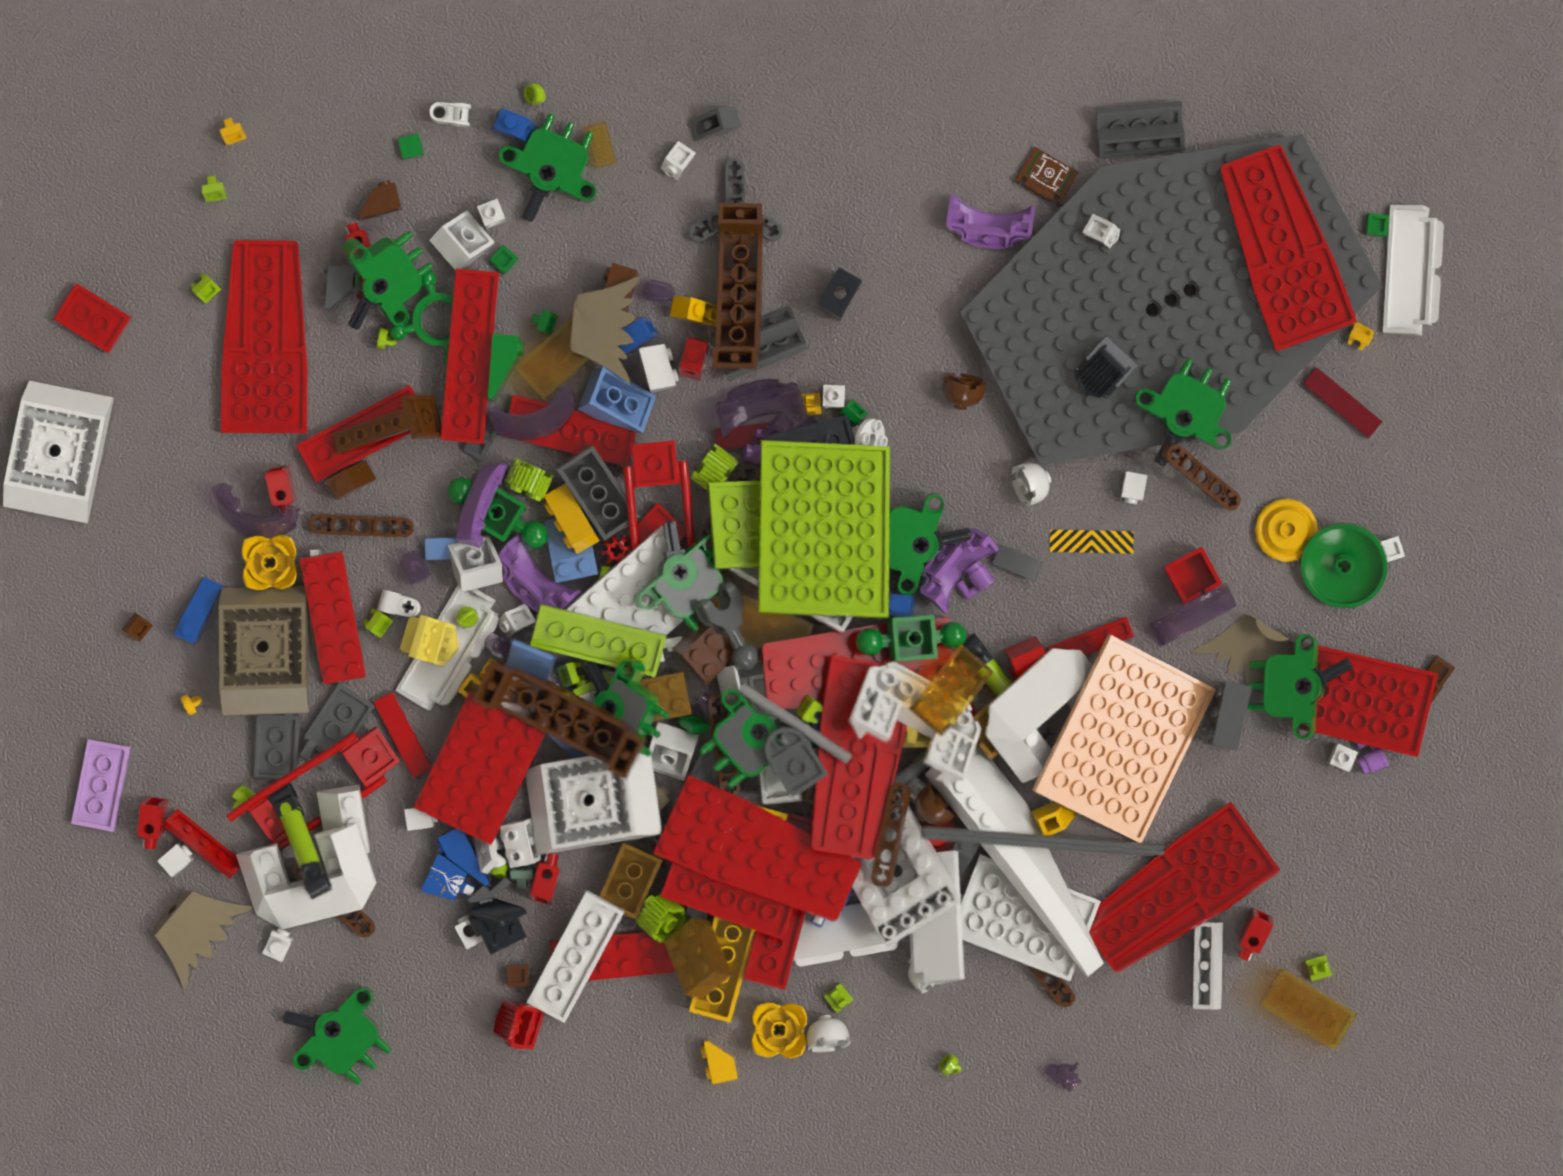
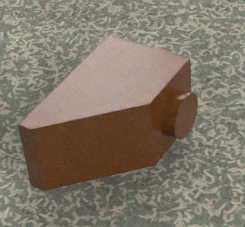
(381, 201)
(351, 480)

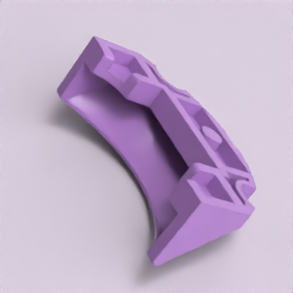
(989, 229)
(478, 503)
(950, 564)
(529, 582)

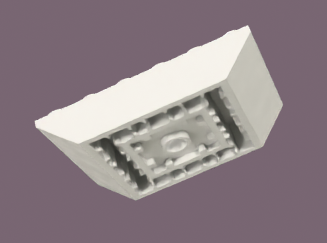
(63, 483)
(619, 810)
(913, 897)

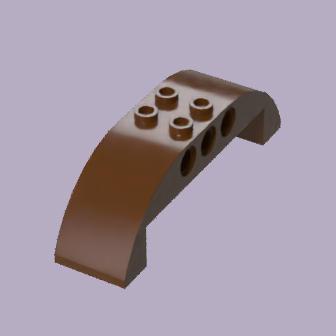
(739, 286)
(561, 715)

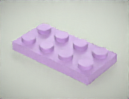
(101, 785)

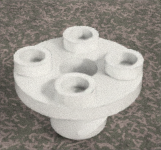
(870, 433)

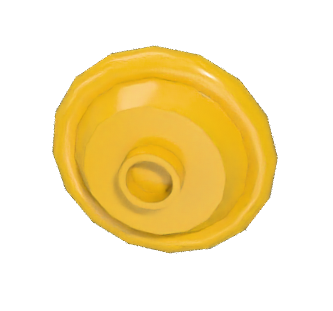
(1285, 529)

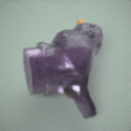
(1064, 1075)

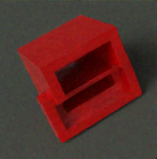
(1023, 656)

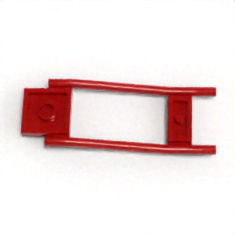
(652, 466)
(367, 755)

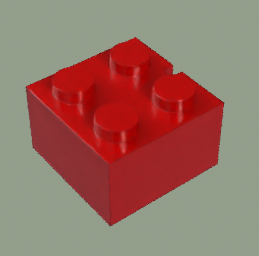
(1192, 574)

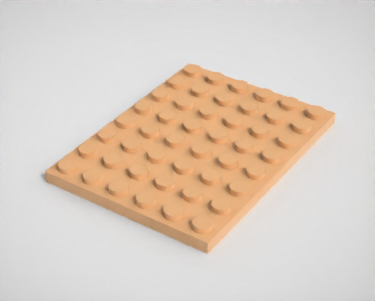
(1124, 739)

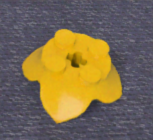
(256, 551)
(766, 1042)

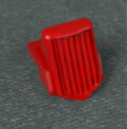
(518, 1024)

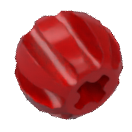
(612, 544)

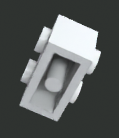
(519, 843)

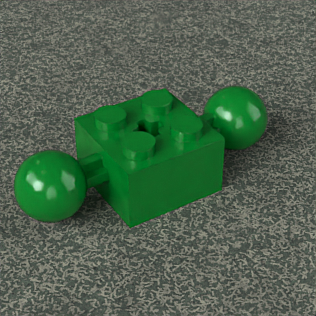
(533, 534)
(951, 635)

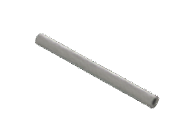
(795, 723)

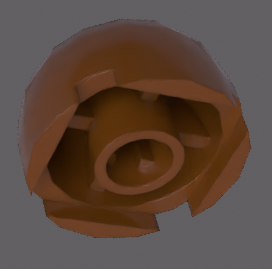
(963, 390)
(933, 806)

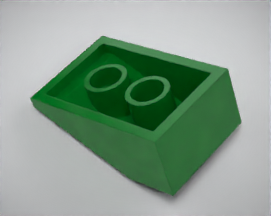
(504, 358)

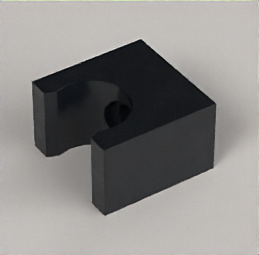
(837, 307)

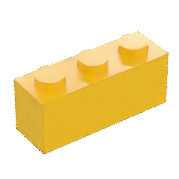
(570, 519)

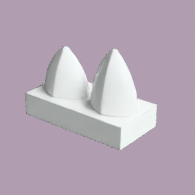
(488, 855)

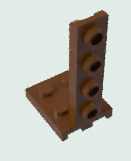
(417, 416)

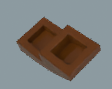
(1444, 671)

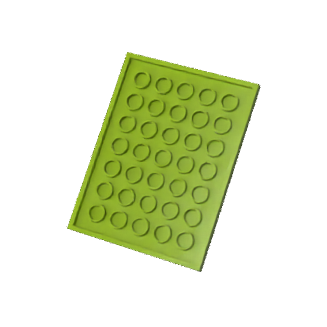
(824, 529)

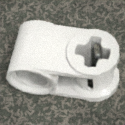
(452, 114)
(395, 604)

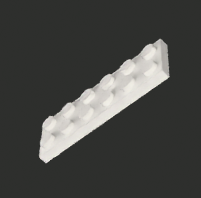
(575, 956)

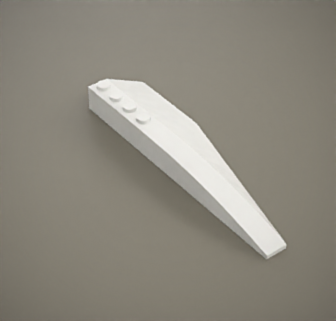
(992, 804)

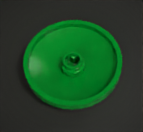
(1344, 565)

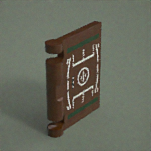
(1047, 176)

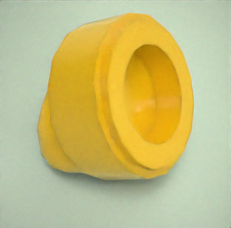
(190, 703)

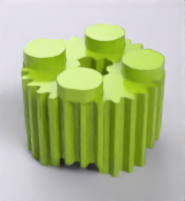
(714, 467)
(528, 478)
(661, 917)

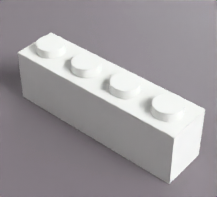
(1208, 966)

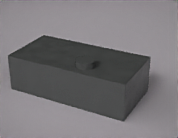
(596, 490)

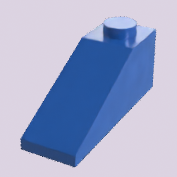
(198, 611)
(460, 850)

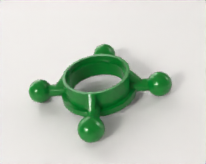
(400, 332)

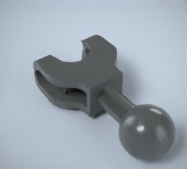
(726, 621)

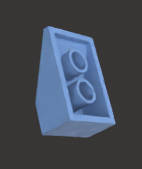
(616, 400)
(566, 562)
(531, 659)

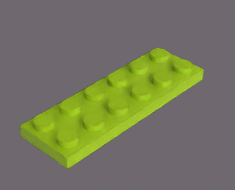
(596, 639)

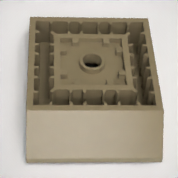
(269, 680)

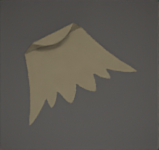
(599, 323)
(1247, 642)
(190, 926)

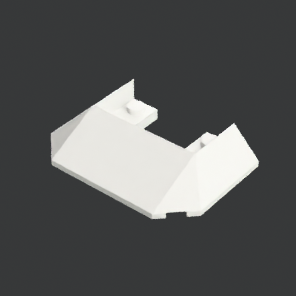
(886, 698)
(1029, 703)
(288, 903)

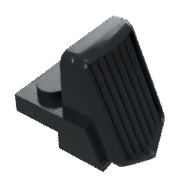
(1104, 369)
(497, 923)

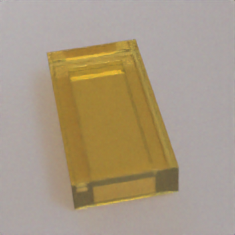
(601, 145)

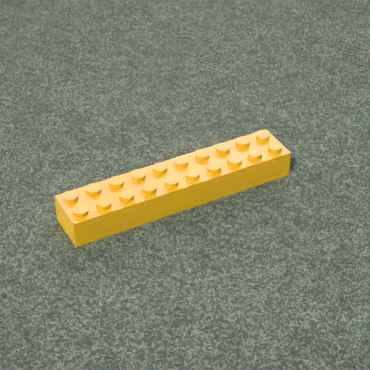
(736, 947)

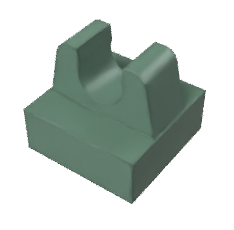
(522, 873)

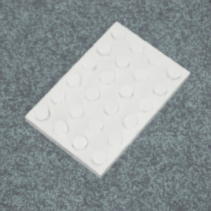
(614, 592)
(1004, 923)

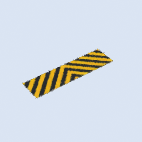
(1091, 541)

